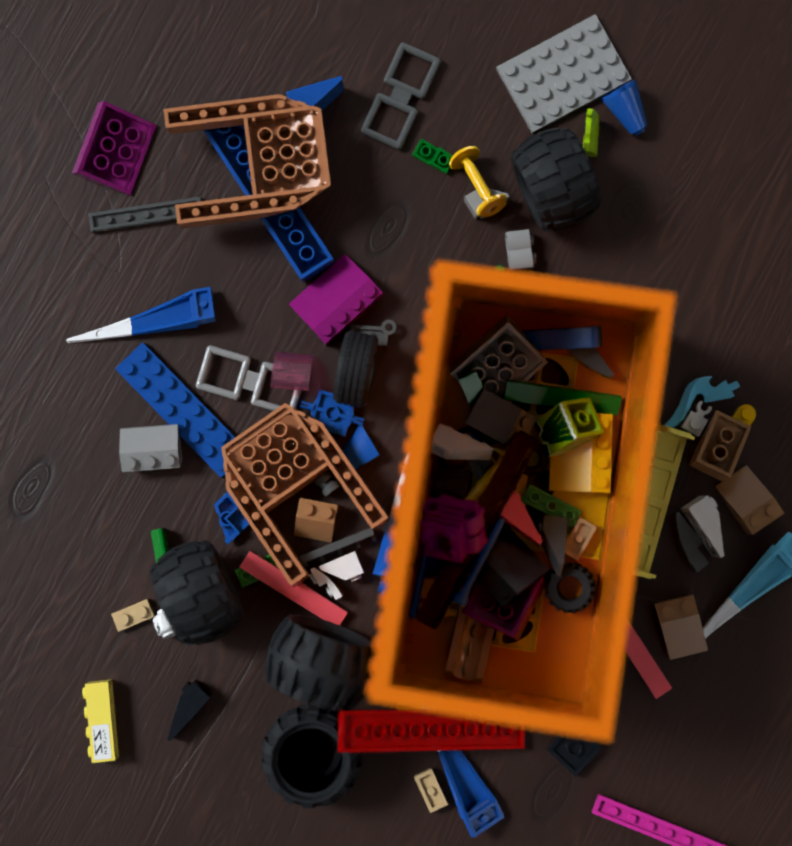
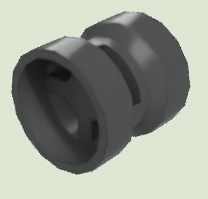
(327, 488)

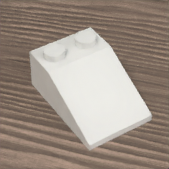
(706, 522)

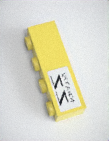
(101, 721)

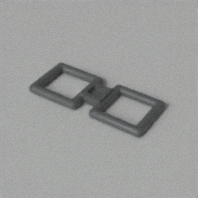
(400, 95)

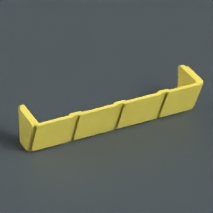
(664, 468)

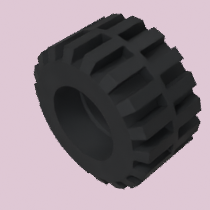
(563, 603)

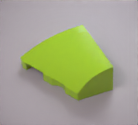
(591, 135)

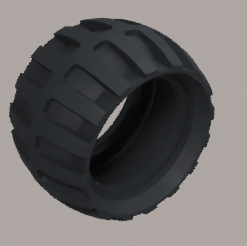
(319, 662)

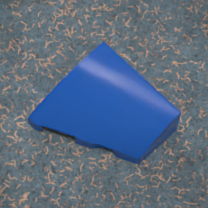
(360, 448)
(230, 517)

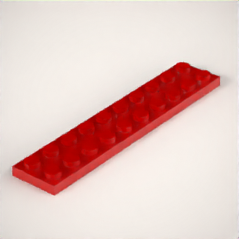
(422, 732)

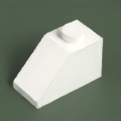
(344, 567)

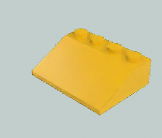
(586, 466)

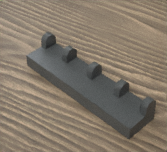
(337, 545)

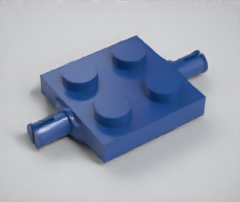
(333, 415)

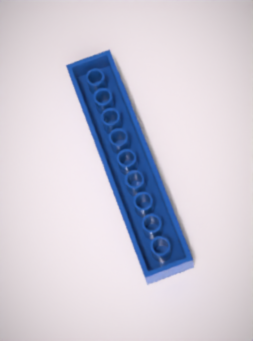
(289, 229)

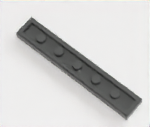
(136, 215)

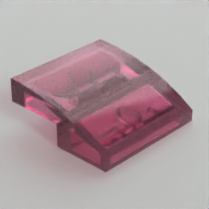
(291, 371)

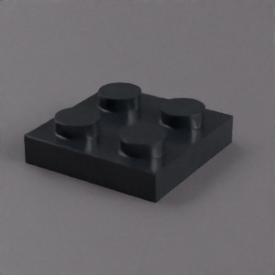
(573, 751)

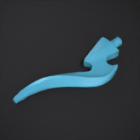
(709, 393)

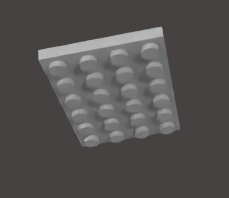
(563, 74)

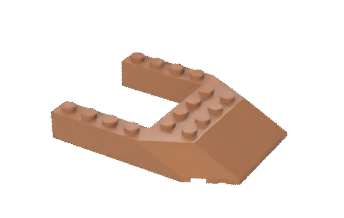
(283, 153)
(275, 463)

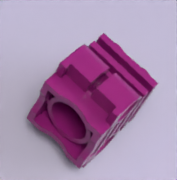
(452, 528)

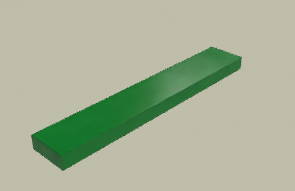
(553, 395)

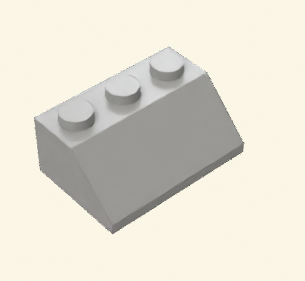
(150, 448)

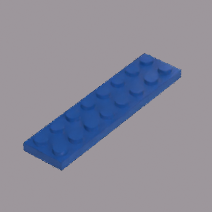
(176, 405)

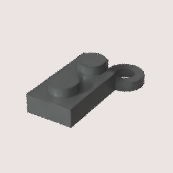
(380, 332)

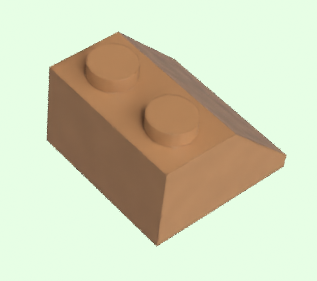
(315, 520)

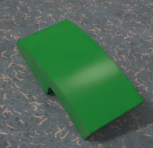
(432, 156)

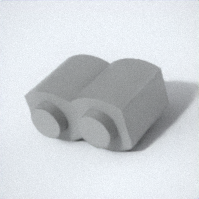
(519, 250)

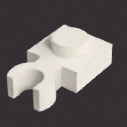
(695, 421)

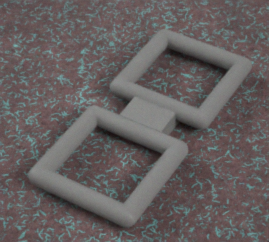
(246, 379)

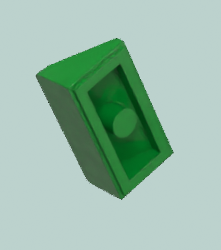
(160, 542)

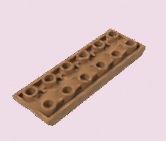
(468, 647)

